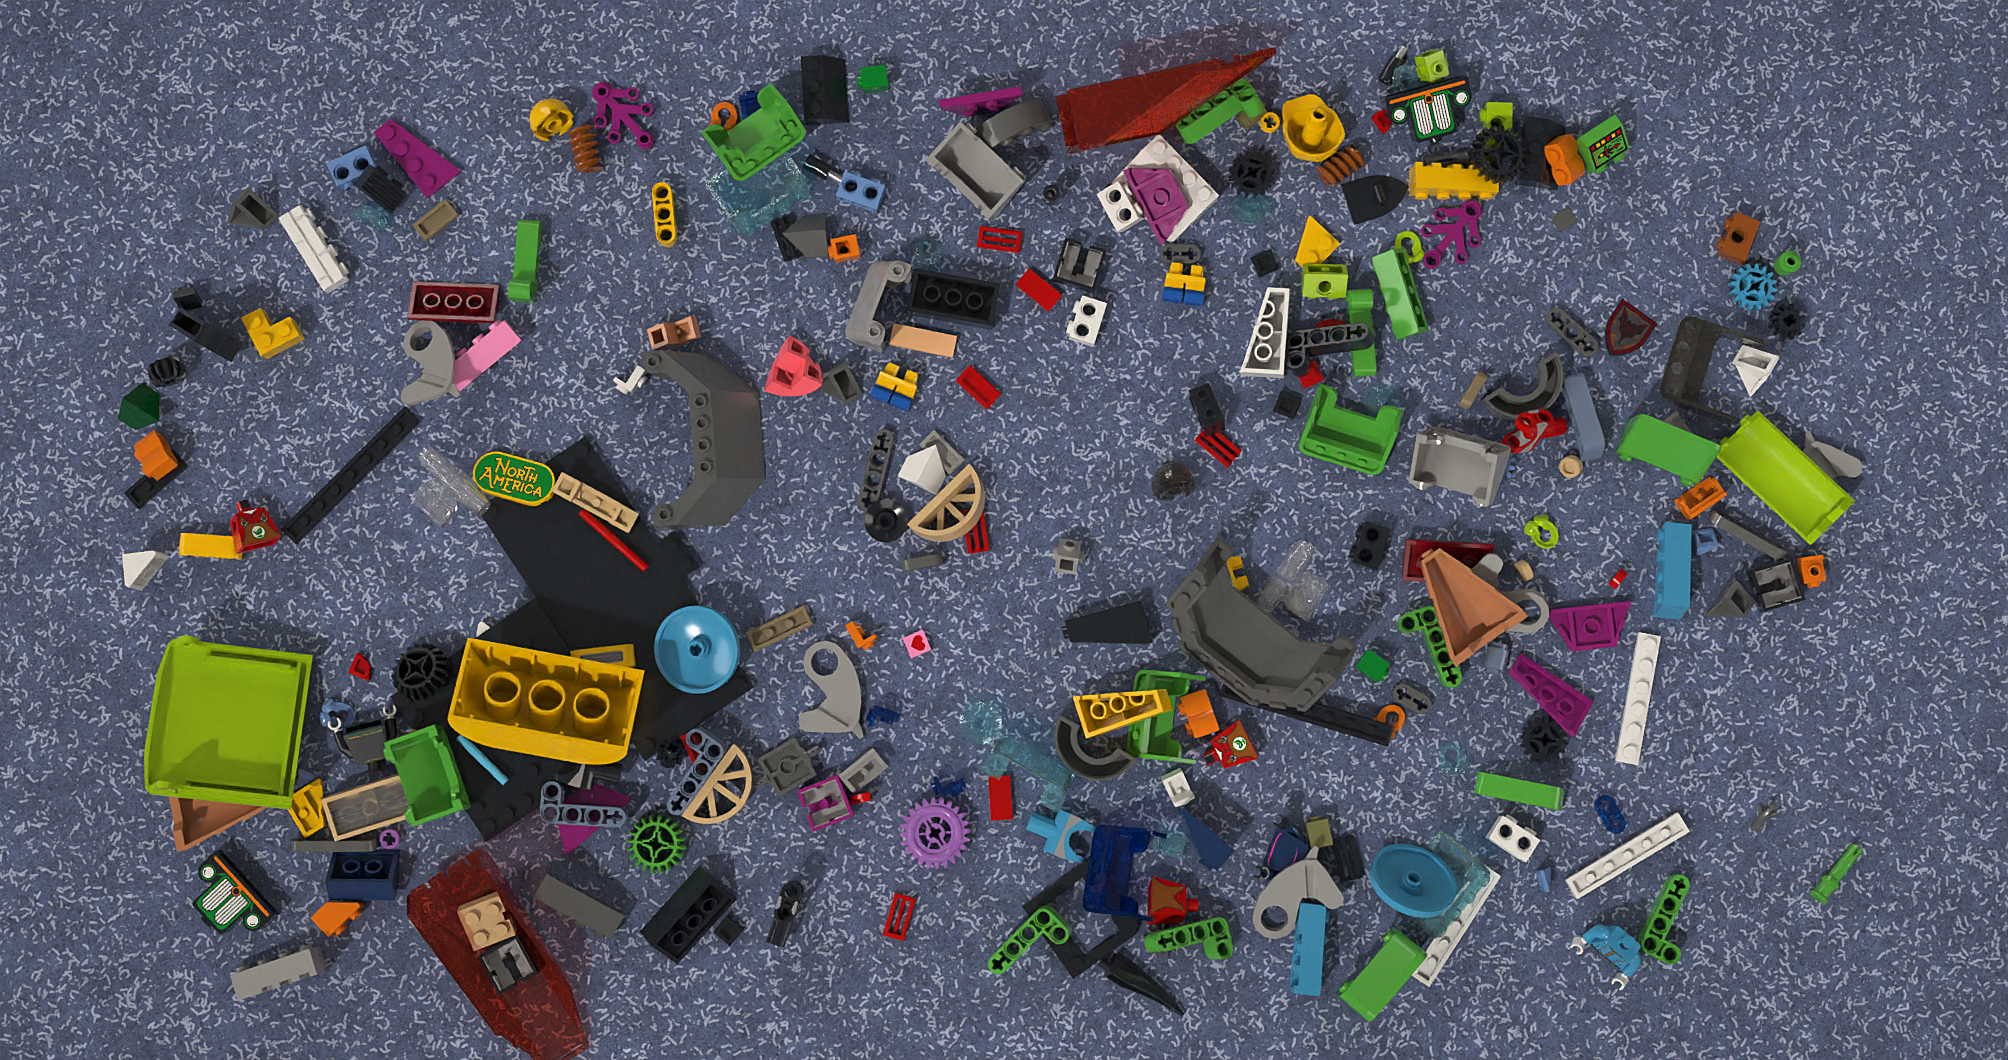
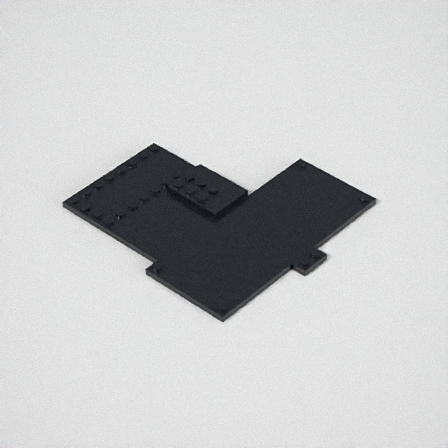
(583, 600)

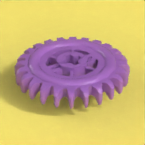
(922, 815)

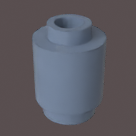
(1496, 658)

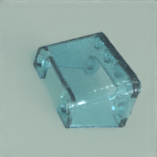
(761, 196)
(1057, 776)
(1469, 877)

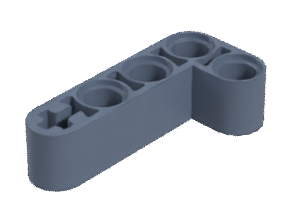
(1583, 417)
(694, 774)
(584, 810)

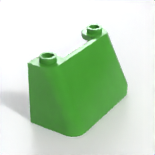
(758, 137)
(427, 774)

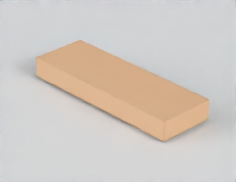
(923, 340)

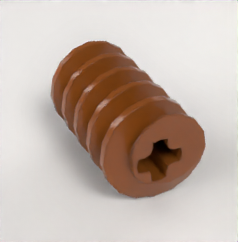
(584, 149)
(1340, 165)

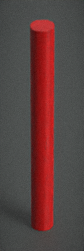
(615, 541)

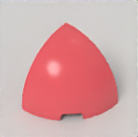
(793, 371)

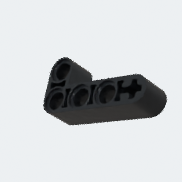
(1356, 337)

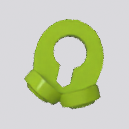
(1417, 252)
(1531, 529)

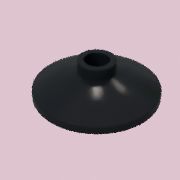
(897, 523)

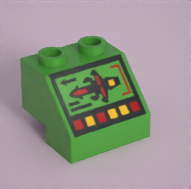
(1603, 145)

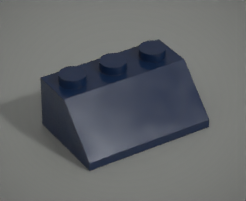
(363, 875)

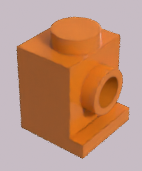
(850, 243)
(1804, 567)

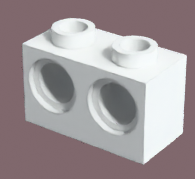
(1116, 209)
(1091, 322)
(1510, 842)

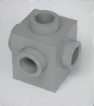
(1067, 556)

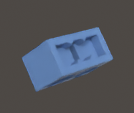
(352, 163)
(858, 197)

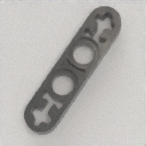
(872, 469)
(1747, 534)
(329, 845)

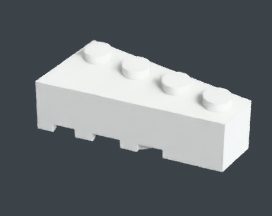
(1268, 343)

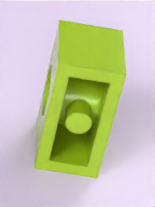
(1496, 112)
(1316, 273)

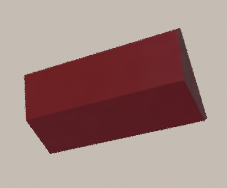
(453, 302)
(1465, 552)

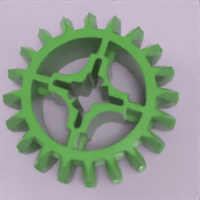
(658, 833)

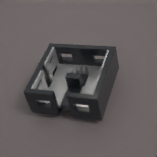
(1079, 267)
(1776, 585)
(509, 963)

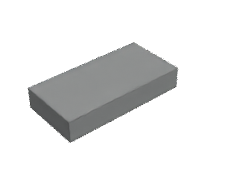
(949, 456)

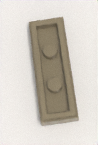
(779, 628)

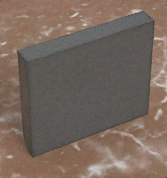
(1564, 219)

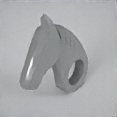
(437, 361)
(1831, 460)
(1488, 570)
(843, 692)
(1287, 889)

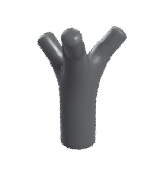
(1762, 816)

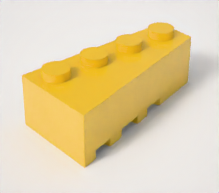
(1116, 710)

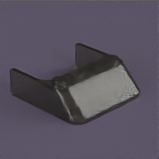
(1690, 361)

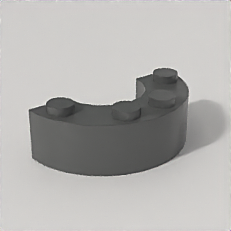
(1014, 122)
(1547, 389)
(1082, 765)

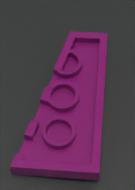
(419, 161)
(1557, 698)

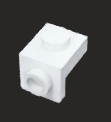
(636, 380)
(1177, 787)

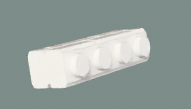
(314, 249)

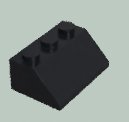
(824, 90)
(1536, 135)

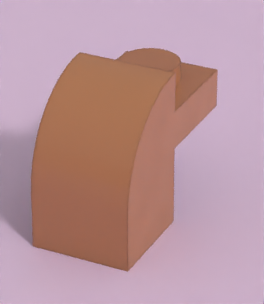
(673, 334)

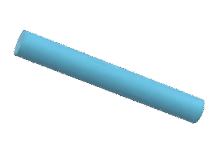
(482, 759)

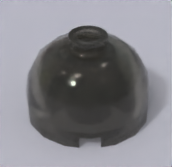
(1171, 480)

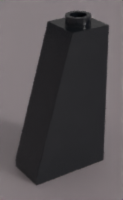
(1111, 626)

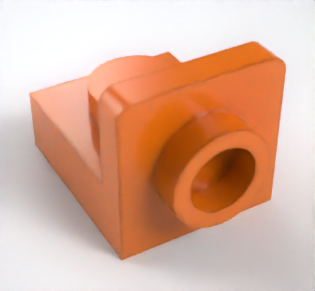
(857, 633)

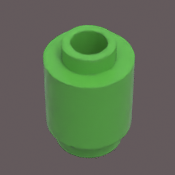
(1781, 265)

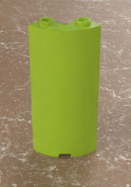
(1784, 477)

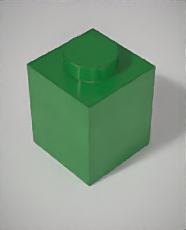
(873, 79)
(1372, 666)

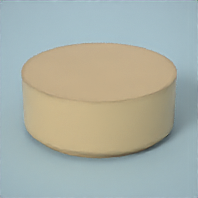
(1570, 466)
(1523, 570)

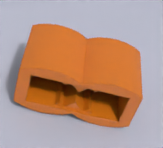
(1564, 159)
(155, 455)
(1198, 714)

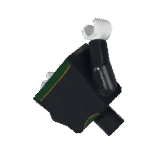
(366, 739)

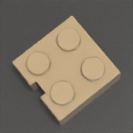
(485, 921)

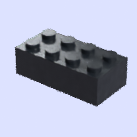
(953, 299)

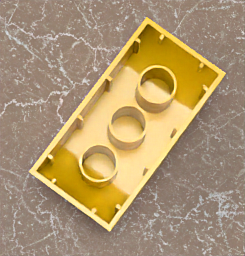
(544, 703)

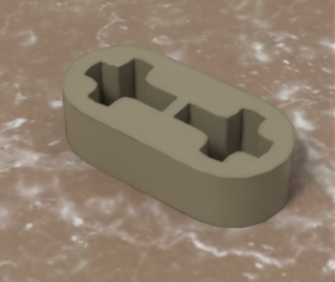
(1473, 390)

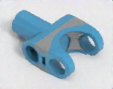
(1058, 832)

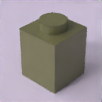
(1318, 832)

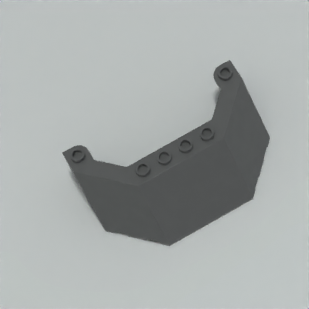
(723, 440)
(1247, 644)

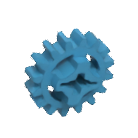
(1758, 294)

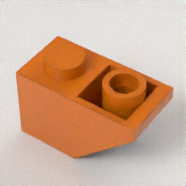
(335, 914)

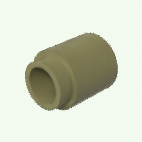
(1246, 121)

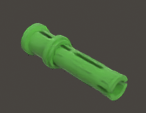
(1831, 881)

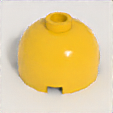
(549, 118)

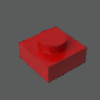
(1313, 377)

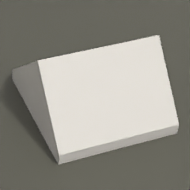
(141, 567)

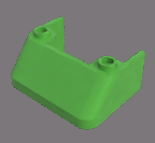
(1153, 735)
(1383, 975)

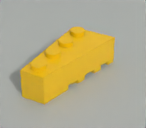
(1449, 181)

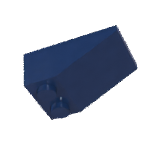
(1207, 844)

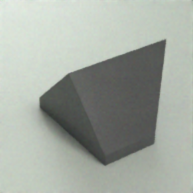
(251, 211)
(809, 236)
(840, 384)
(1731, 602)

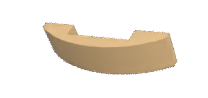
(595, 502)

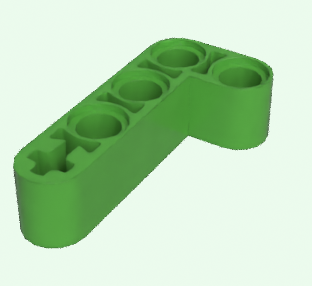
(1219, 110)
(526, 262)
(1359, 311)
(1434, 648)
(1519, 791)
(1667, 917)
(1186, 936)
(1024, 941)

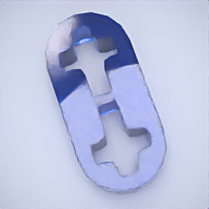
(1604, 816)

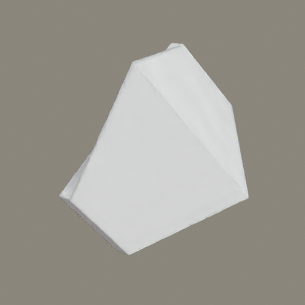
(1754, 367)
(924, 470)

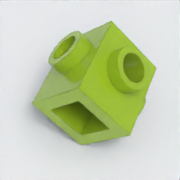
(1431, 66)

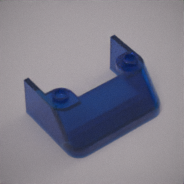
(1111, 869)

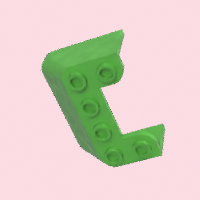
(1349, 436)

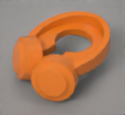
(731, 122)
(1401, 717)

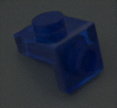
(954, 788)

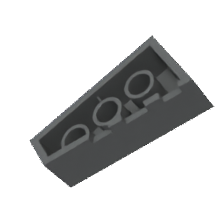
(576, 904)

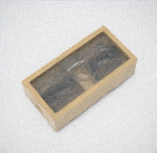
(365, 807)

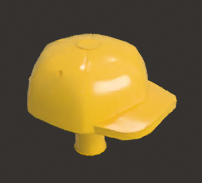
(1311, 128)

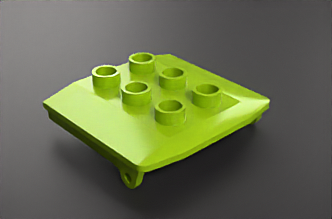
(226, 723)

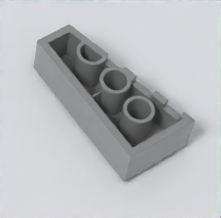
(279, 972)

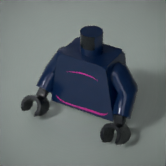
(1285, 849)

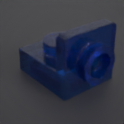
(748, 103)
(886, 715)

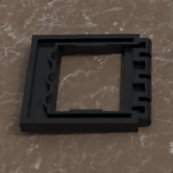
(1069, 952)

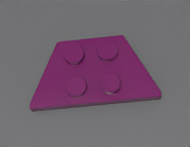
(985, 101)
(1159, 198)
(1590, 625)
(575, 835)

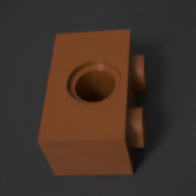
(1746, 229)

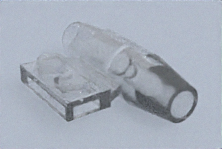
(447, 488)
(1293, 586)

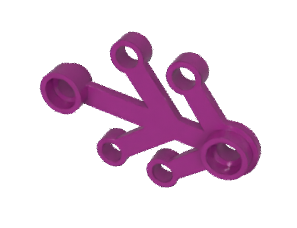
(621, 112)
(1453, 231)

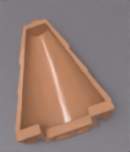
(1465, 605)
(202, 819)

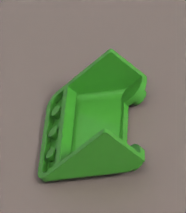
(1667, 448)

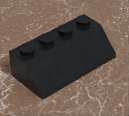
(687, 915)

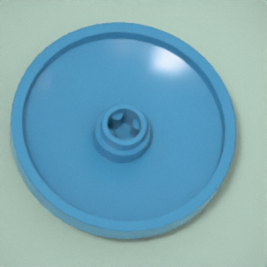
(697, 649)
(1413, 880)

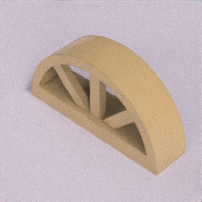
(943, 500)
(712, 782)

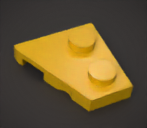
(1315, 244)
(308, 808)

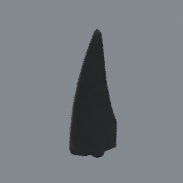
(1131, 977)

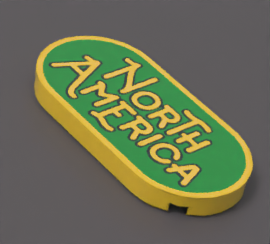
(514, 478)

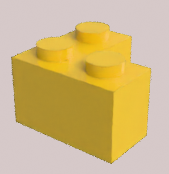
(271, 338)

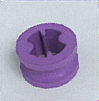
(385, 844)

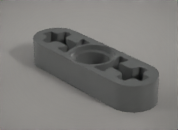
(1580, 331)

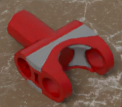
(1536, 426)

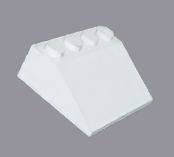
(1196, 190)

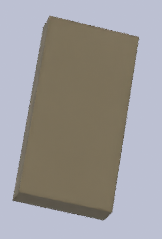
(435, 220)

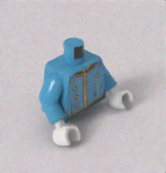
(1615, 946)

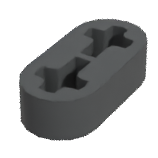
(1180, 248)
(922, 562)
(1414, 695)

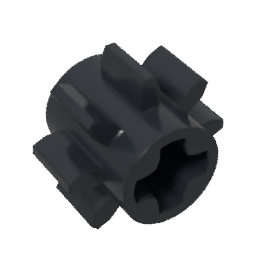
(670, 754)

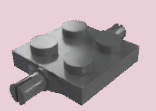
(787, 767)

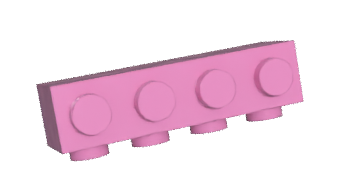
(484, 352)

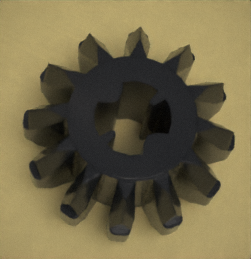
(1778, 323)
(166, 371)

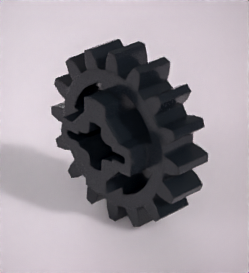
(1246, 166)
(1544, 730)

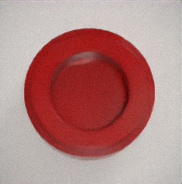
(1618, 578)

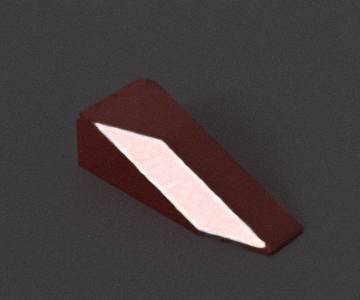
(1147, 102)
(534, 1015)

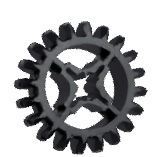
(1502, 138)
(431, 663)

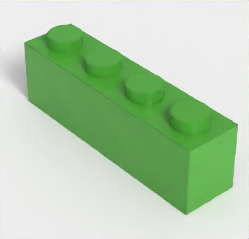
(1400, 294)

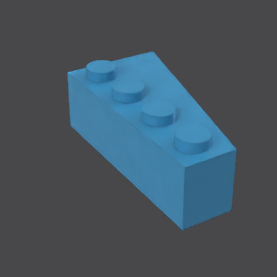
(1673, 571)
(1308, 949)

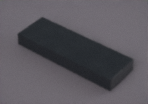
(147, 488)

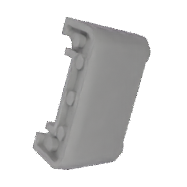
(976, 170)
(861, 326)
(1459, 463)

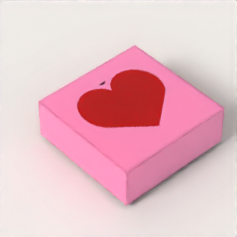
(917, 644)

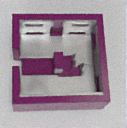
(826, 803)

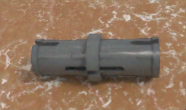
(1460, 158)

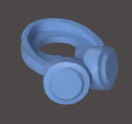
(331, 705)

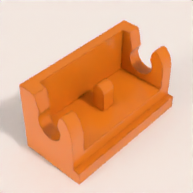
(1700, 498)

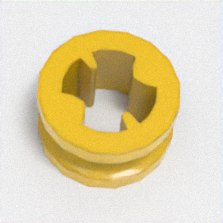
(1275, 120)

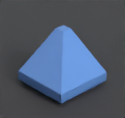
(1704, 542)
(1544, 878)

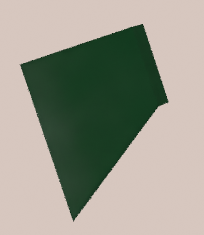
(140, 407)

